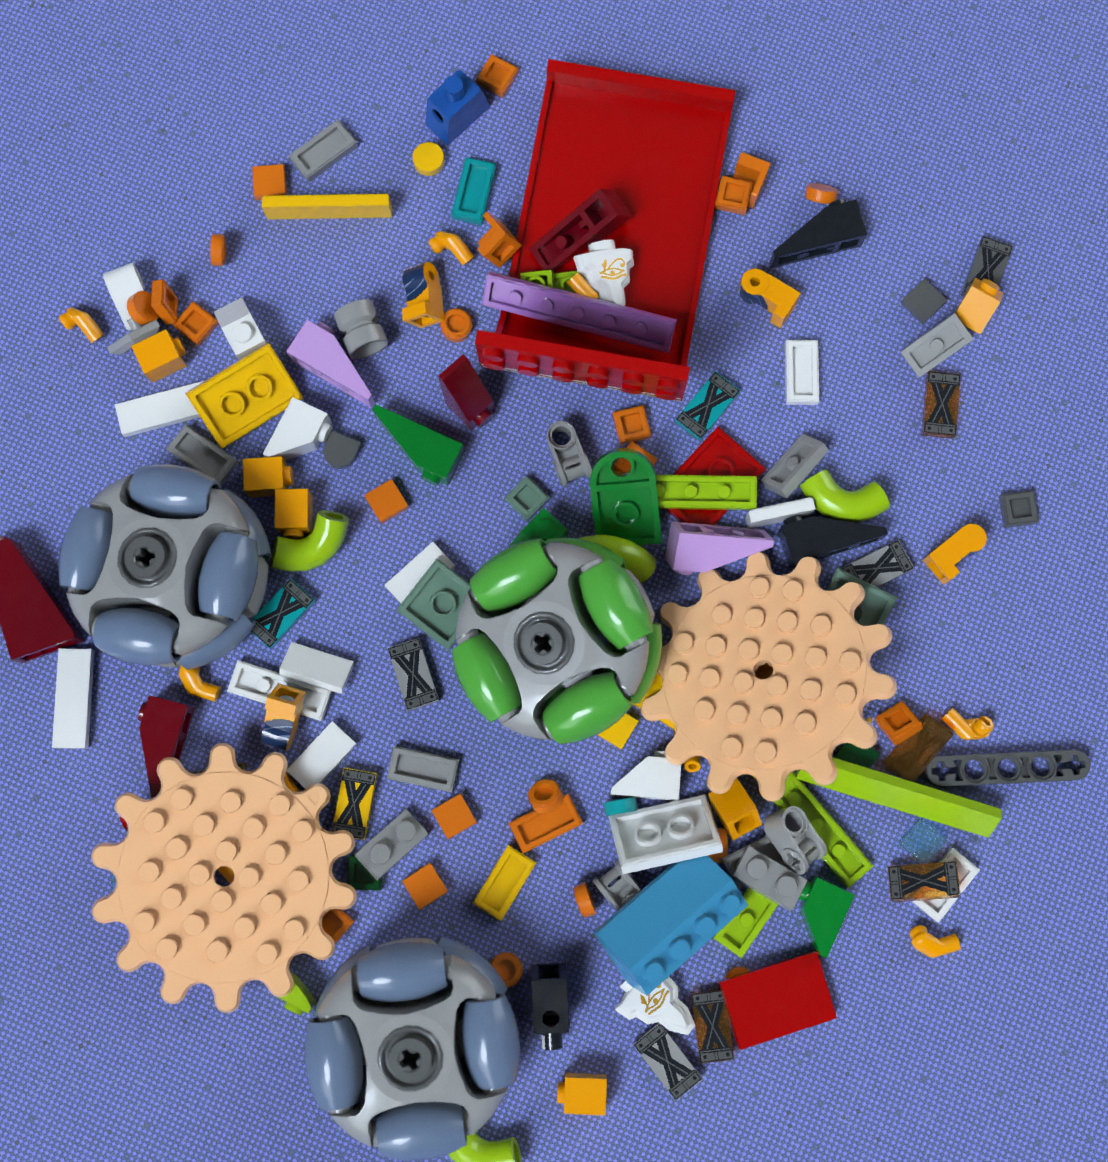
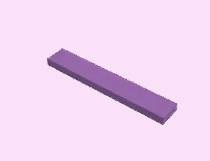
(579, 312)

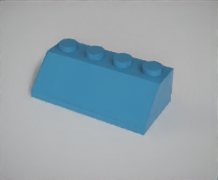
(669, 921)

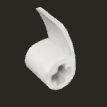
(121, 285)

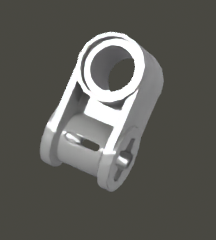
(568, 459)
(794, 838)
(621, 891)

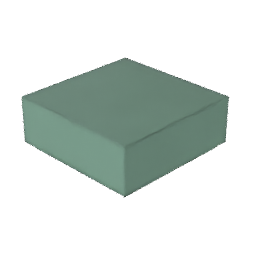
(526, 498)

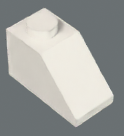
(239, 328)
(299, 431)
(651, 780)

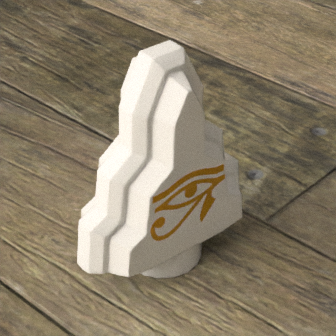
(606, 270)
(659, 1006)

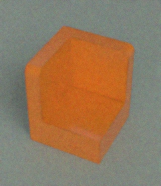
(752, 170)
(498, 242)

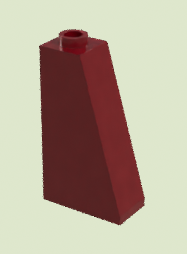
(29, 610)

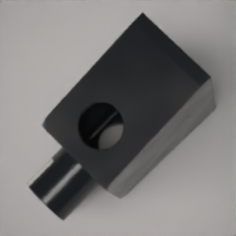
(550, 994)

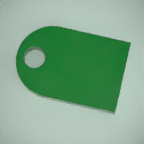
(628, 501)

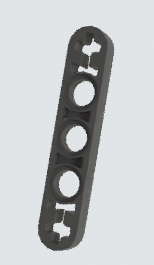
(1022, 764)

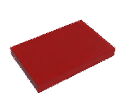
(715, 457)
(777, 999)

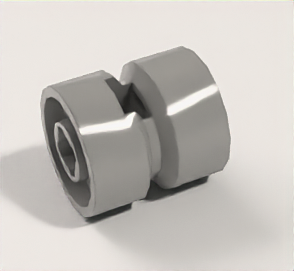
(358, 323)

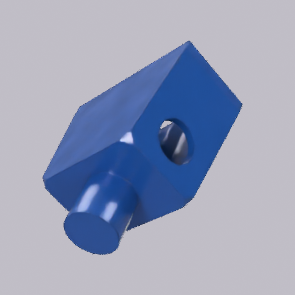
(458, 104)

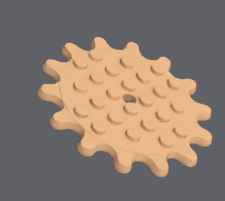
(795, 714)
(215, 931)

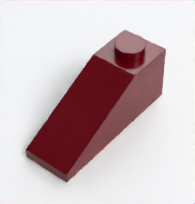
(585, 225)
(466, 393)
(162, 734)

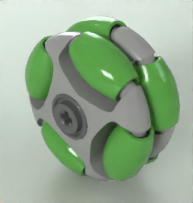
(533, 637)

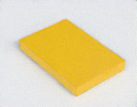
(244, 395)

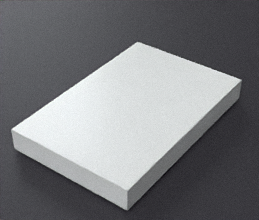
(665, 834)

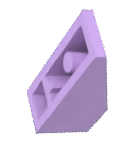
(322, 355)
(707, 547)

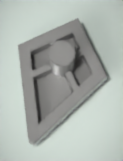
(138, 333)

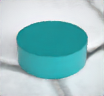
(620, 806)

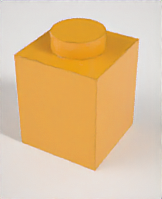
(979, 304)
(160, 355)
(265, 475)
(293, 512)
(736, 810)
(583, 1093)

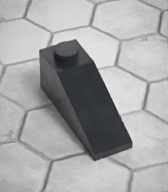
(829, 232)
(824, 537)

